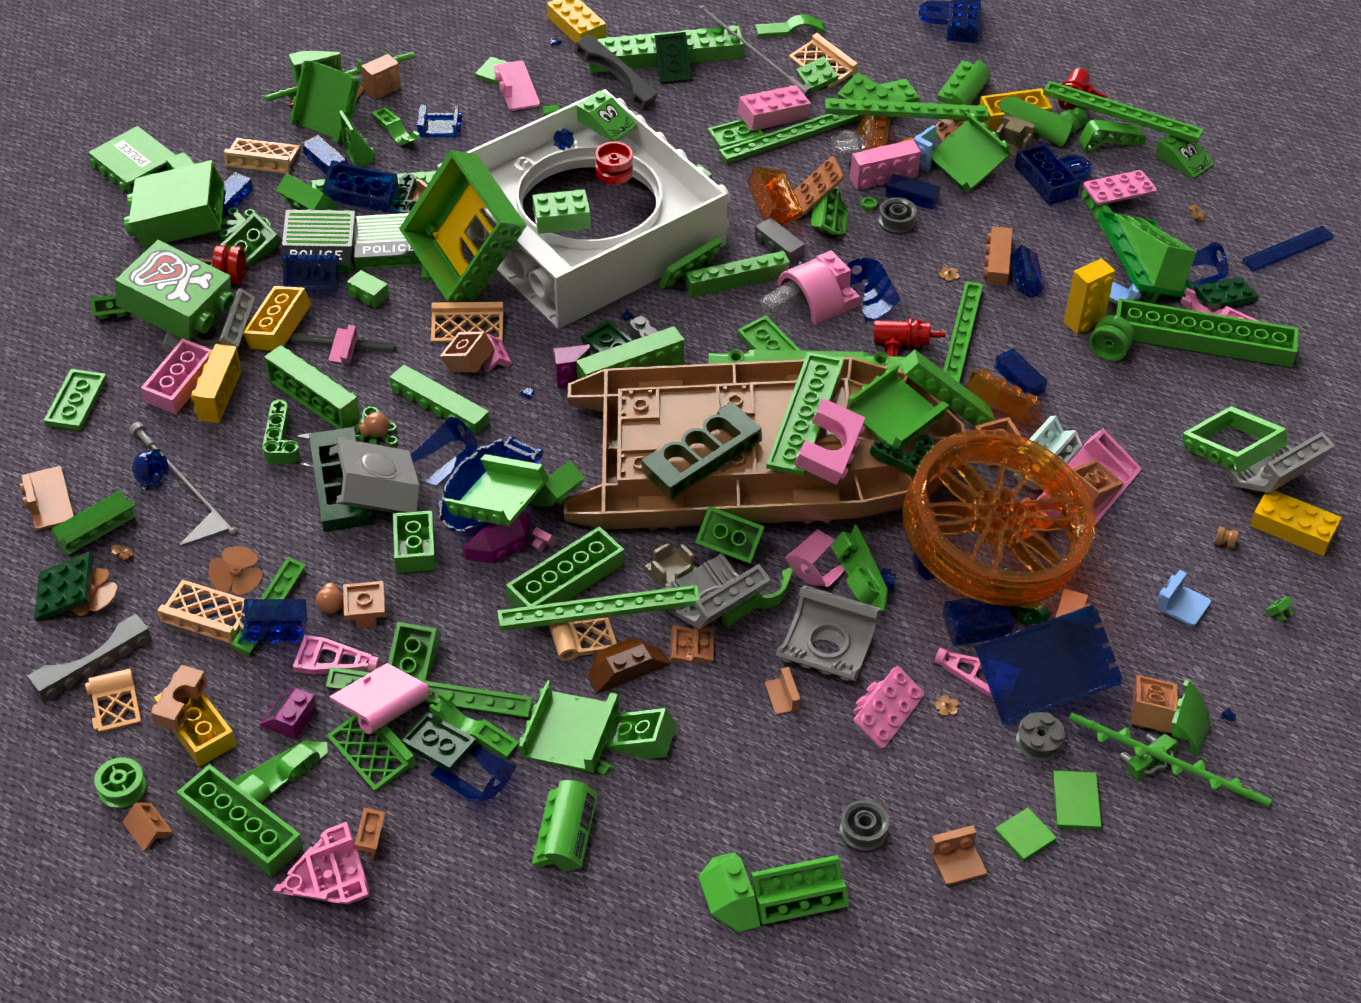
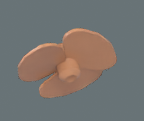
(231, 571)
(100, 596)

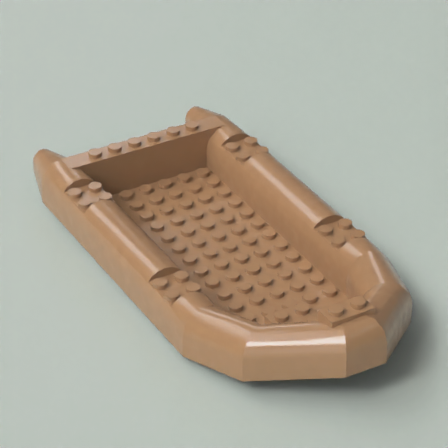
(660, 403)

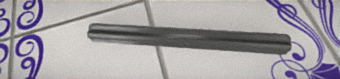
(361, 344)

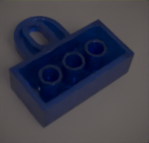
(959, 15)
(1051, 174)

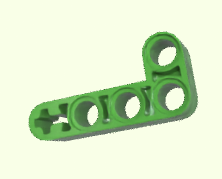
(1110, 132)
(275, 447)

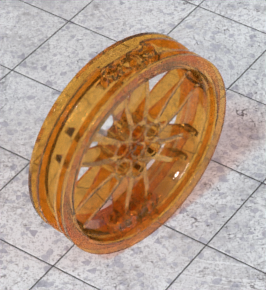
(998, 517)

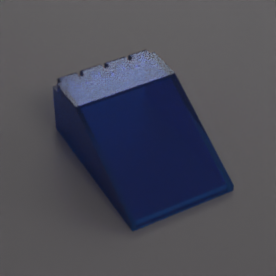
(1048, 664)

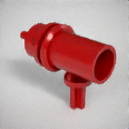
(1079, 80)
(898, 333)

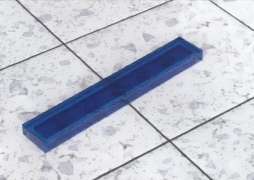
(1287, 248)

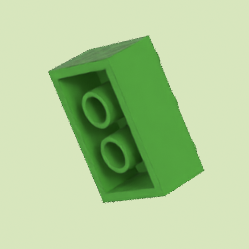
(304, 196)
(561, 211)
(414, 541)

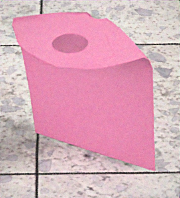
(806, 554)

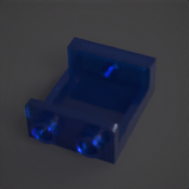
(439, 123)

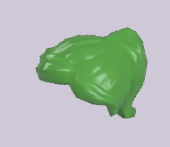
(1077, 116)

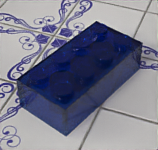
(360, 186)

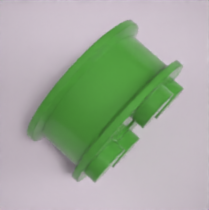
(120, 783)

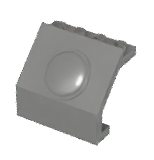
(228, 324)
(1282, 465)
(376, 477)
(718, 589)
(833, 619)

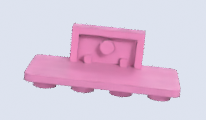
(516, 85)
(1119, 187)
(887, 706)

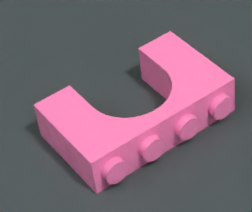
(832, 463)

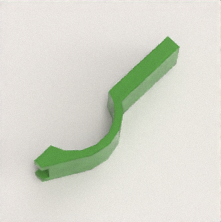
(786, 28)
(394, 126)
(759, 601)
(483, 731)

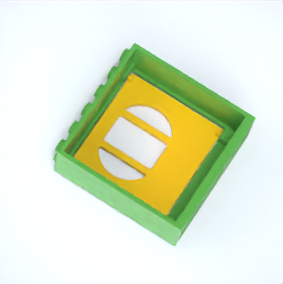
(444, 215)

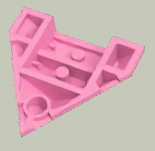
(328, 870)

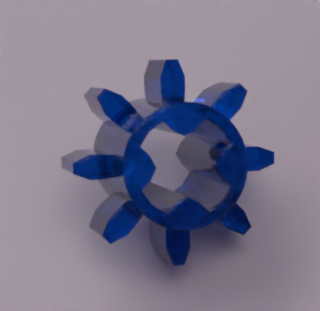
(563, 139)
(888, 577)

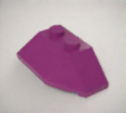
(498, 541)

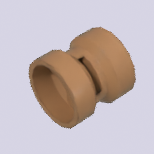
(1226, 537)

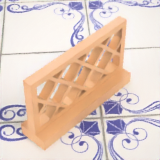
(832, 54)
(261, 161)
(467, 312)
(199, 623)

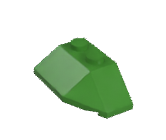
(830, 214)
(729, 893)

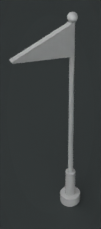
(805, 89)
(213, 523)

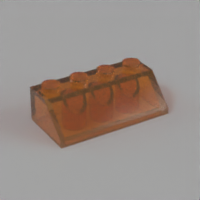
(874, 131)
(774, 195)
(1005, 396)

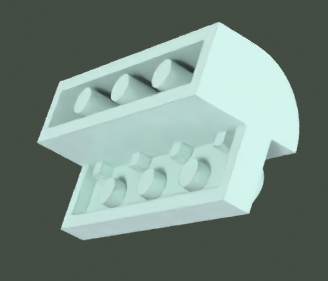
(1062, 443)

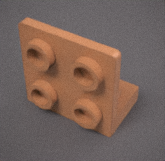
(957, 856)

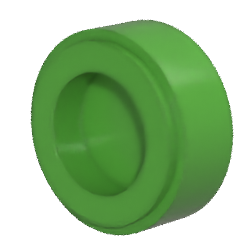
(868, 204)

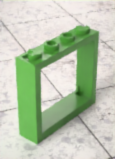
(1271, 435)

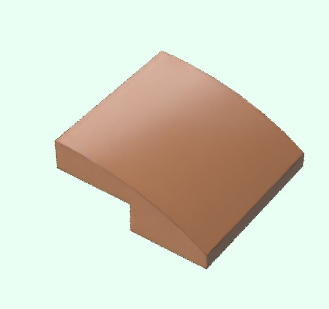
(692, 645)

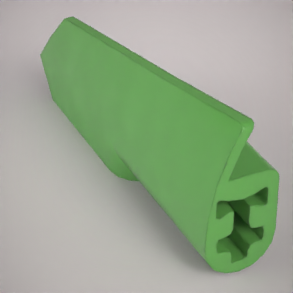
(1047, 124)
(861, 568)
(285, 767)

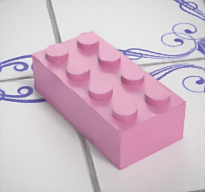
(773, 107)
(878, 164)
(176, 377)

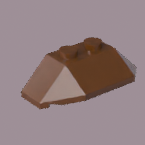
(624, 663)

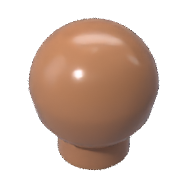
(374, 425)
(329, 599)

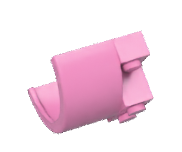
(825, 286)

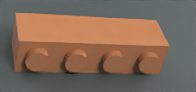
(999, 255)

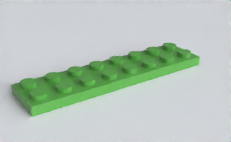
(815, 382)

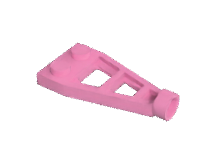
(311, 650)
(952, 667)

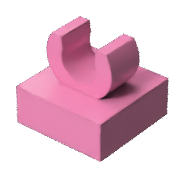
(542, 540)

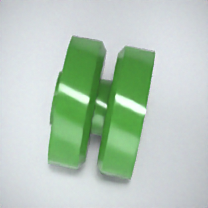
(1112, 338)

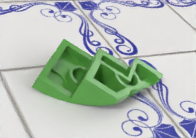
(1191, 718)

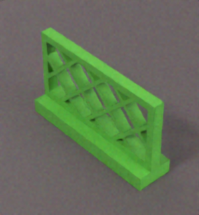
(388, 740)

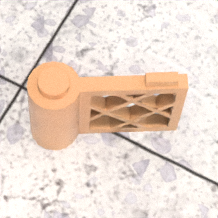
(568, 642)
(111, 686)

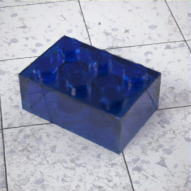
(311, 272)
(273, 620)
(976, 621)

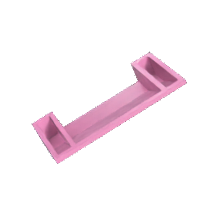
(1111, 456)

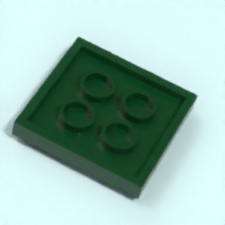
(64, 587)

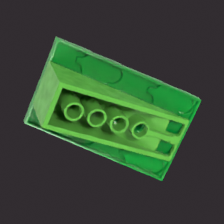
(1150, 255)

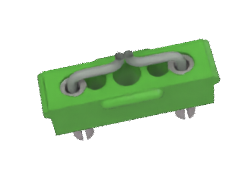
(1146, 764)

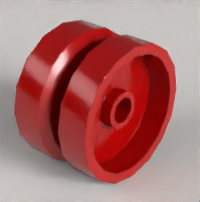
(614, 162)
(231, 262)

